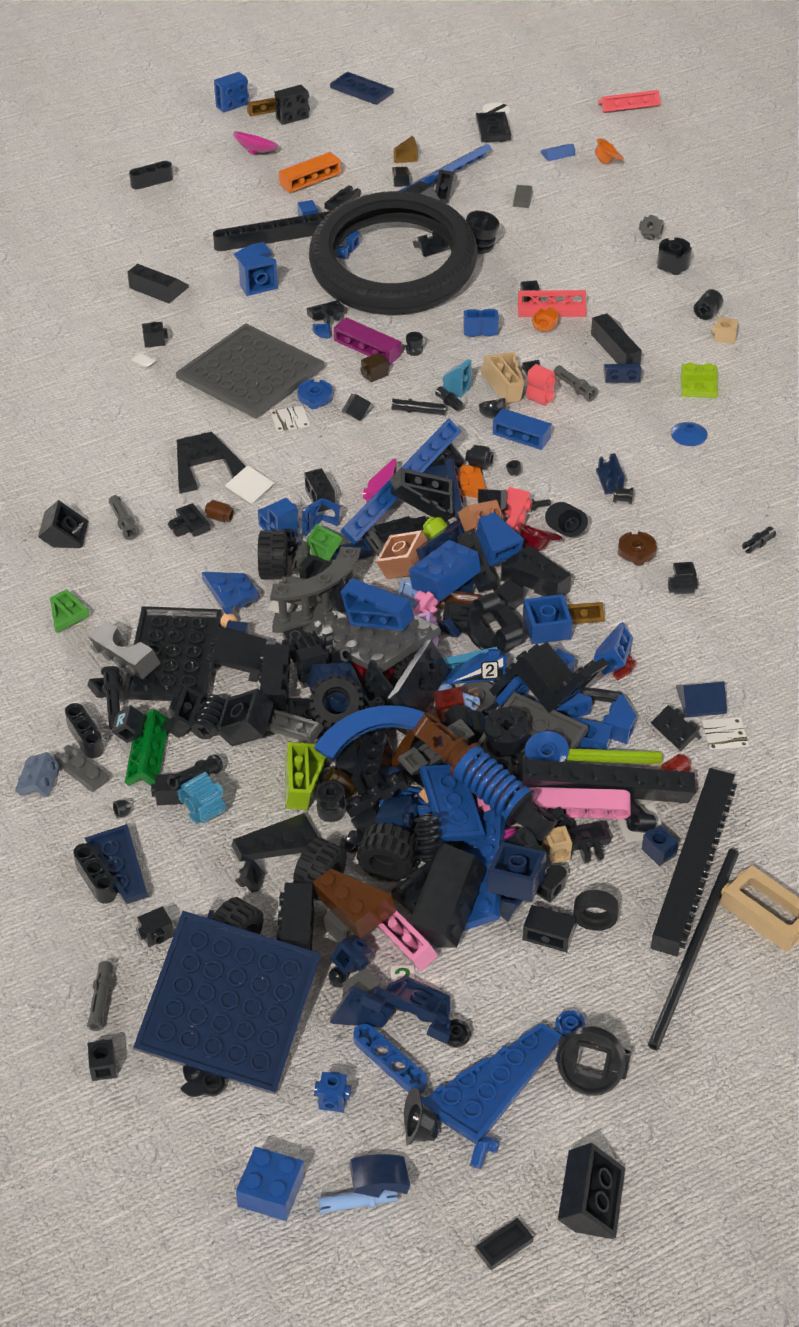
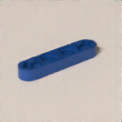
(387, 1060)

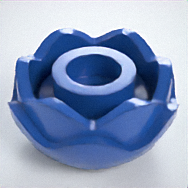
(569, 1018)

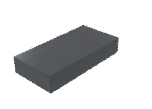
(522, 196)

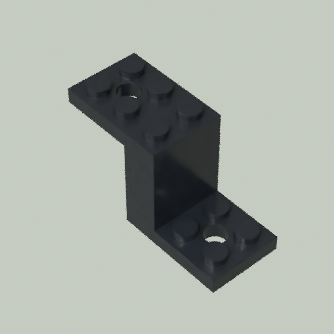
(548, 676)

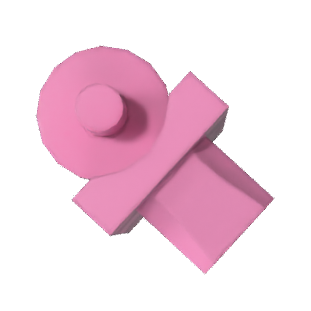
(426, 603)

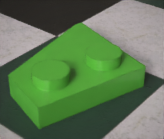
(323, 542)
(67, 610)

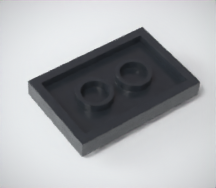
(493, 126)

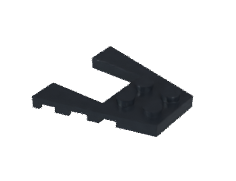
(200, 450)

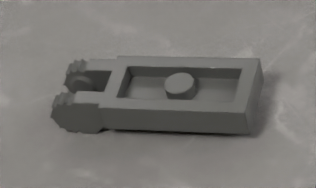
(82, 769)

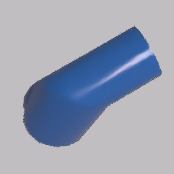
(481, 1149)

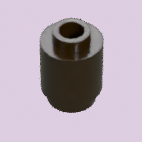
(343, 778)

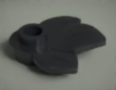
(199, 1082)

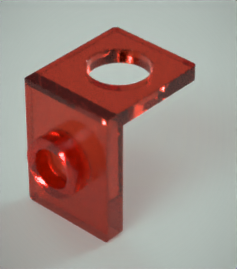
(446, 698)

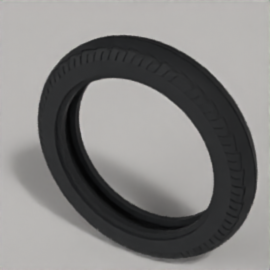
(393, 297)

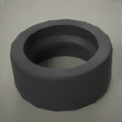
(595, 899)

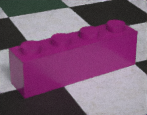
(366, 340)

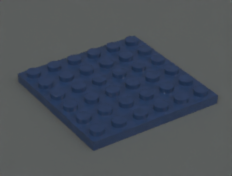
(227, 1002)

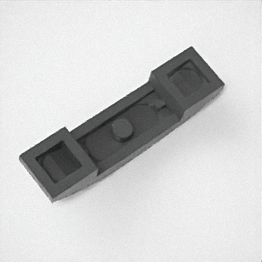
(425, 756)

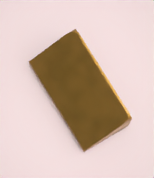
(261, 107)
(586, 612)

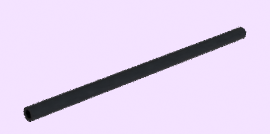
(692, 951)

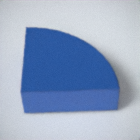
(322, 330)

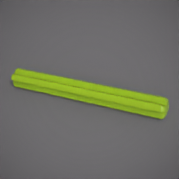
(614, 756)

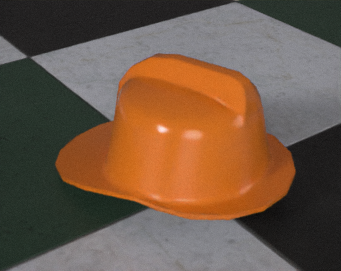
(606, 151)

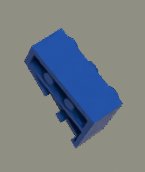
(375, 607)

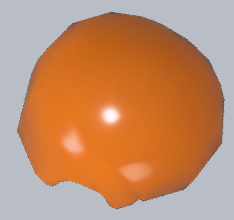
(545, 319)

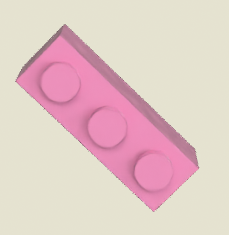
(408, 941)

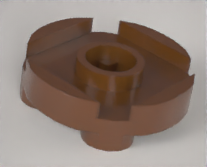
(638, 556)

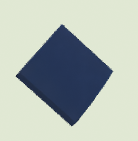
(379, 1172)

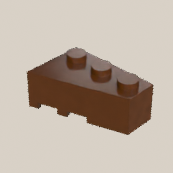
(354, 902)

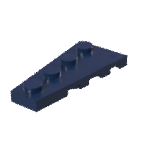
(120, 858)

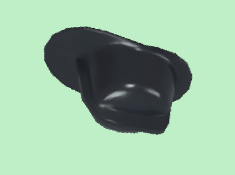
(566, 519)
(419, 1119)

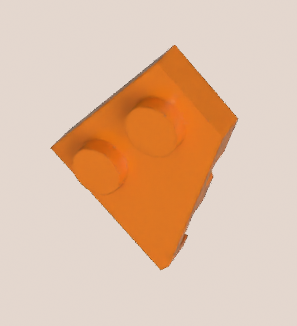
(471, 480)

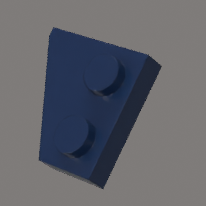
(352, 1013)

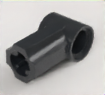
(639, 820)

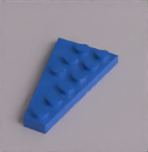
(489, 1087)

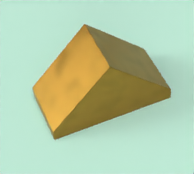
(406, 151)

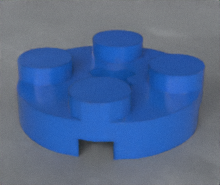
(315, 393)

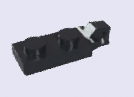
(399, 526)

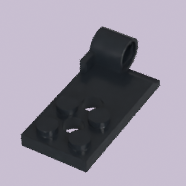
(425, 667)

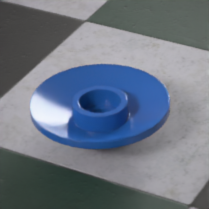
(689, 434)
(547, 742)

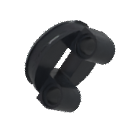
(486, 610)
(598, 1039)

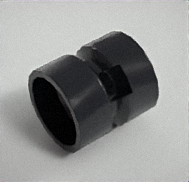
(708, 304)
(330, 801)

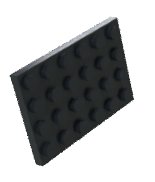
(181, 645)

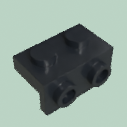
(431, 245)
(675, 728)

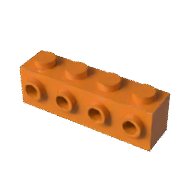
(309, 172)

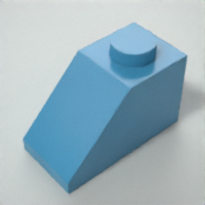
(458, 378)

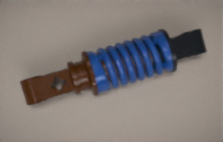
(486, 778)

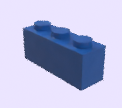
(522, 429)

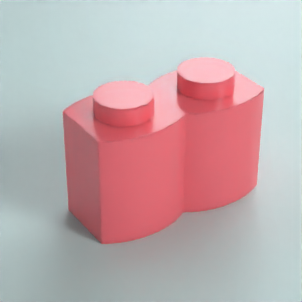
(540, 385)

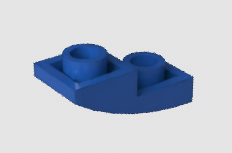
(258, 249)

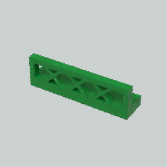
(147, 750)

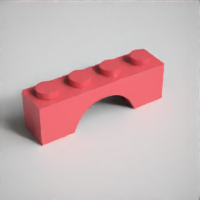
(517, 506)

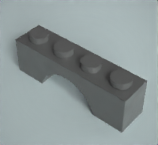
(136, 659)

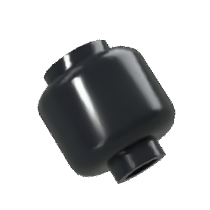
(479, 457)

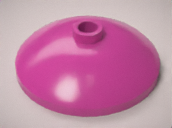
(254, 143)

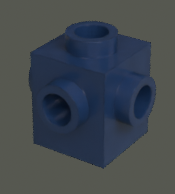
(351, 955)

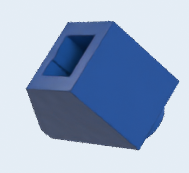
(622, 719)

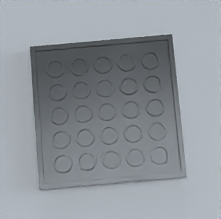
(250, 370)

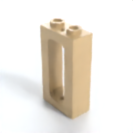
(755, 915)

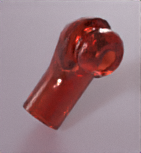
(625, 670)

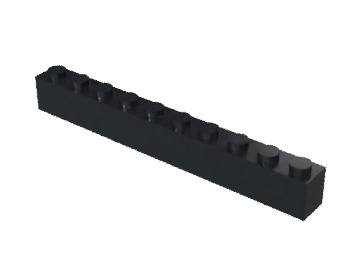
(693, 863)

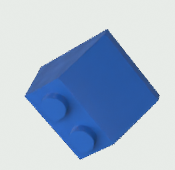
(257, 274)

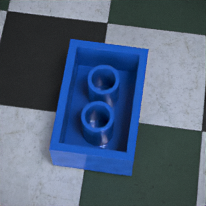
(445, 570)

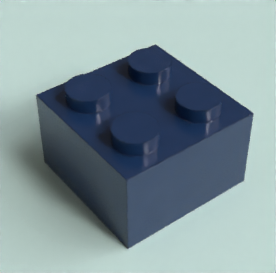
(516, 871)

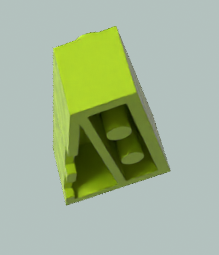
(302, 774)

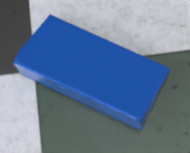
(558, 152)

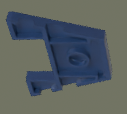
(418, 999)

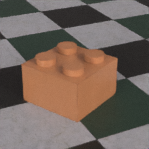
(400, 554)

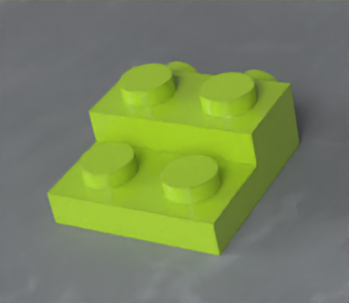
(699, 380)

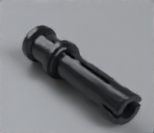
(111, 688)
(211, 765)

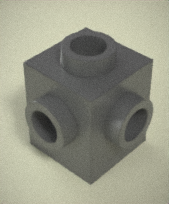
(651, 227)

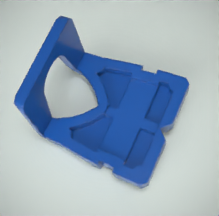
(310, 517)

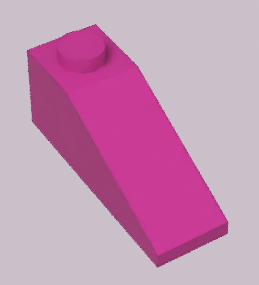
(380, 479)

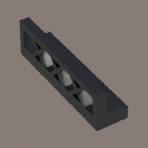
(485, 578)

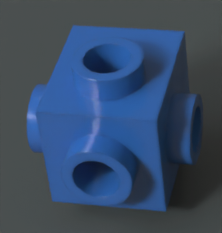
(332, 1091)

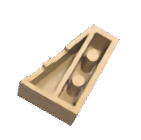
(504, 375)

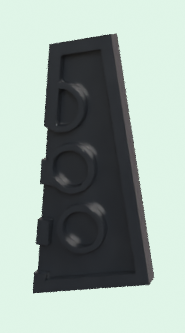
(275, 840)

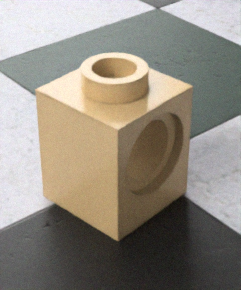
(725, 330)
(558, 845)

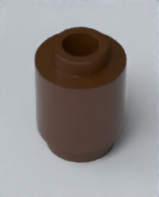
(219, 511)

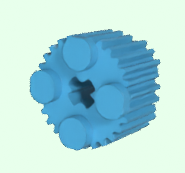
(202, 798)

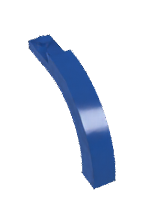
(364, 721)

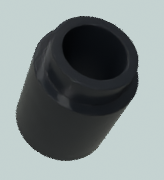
(682, 584)

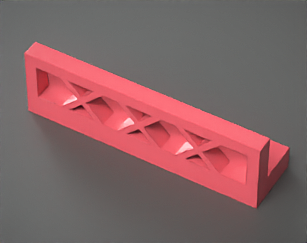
(630, 101)
(565, 308)

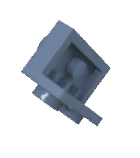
(38, 775)

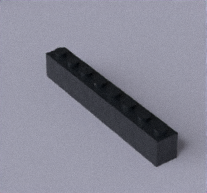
(639, 782)

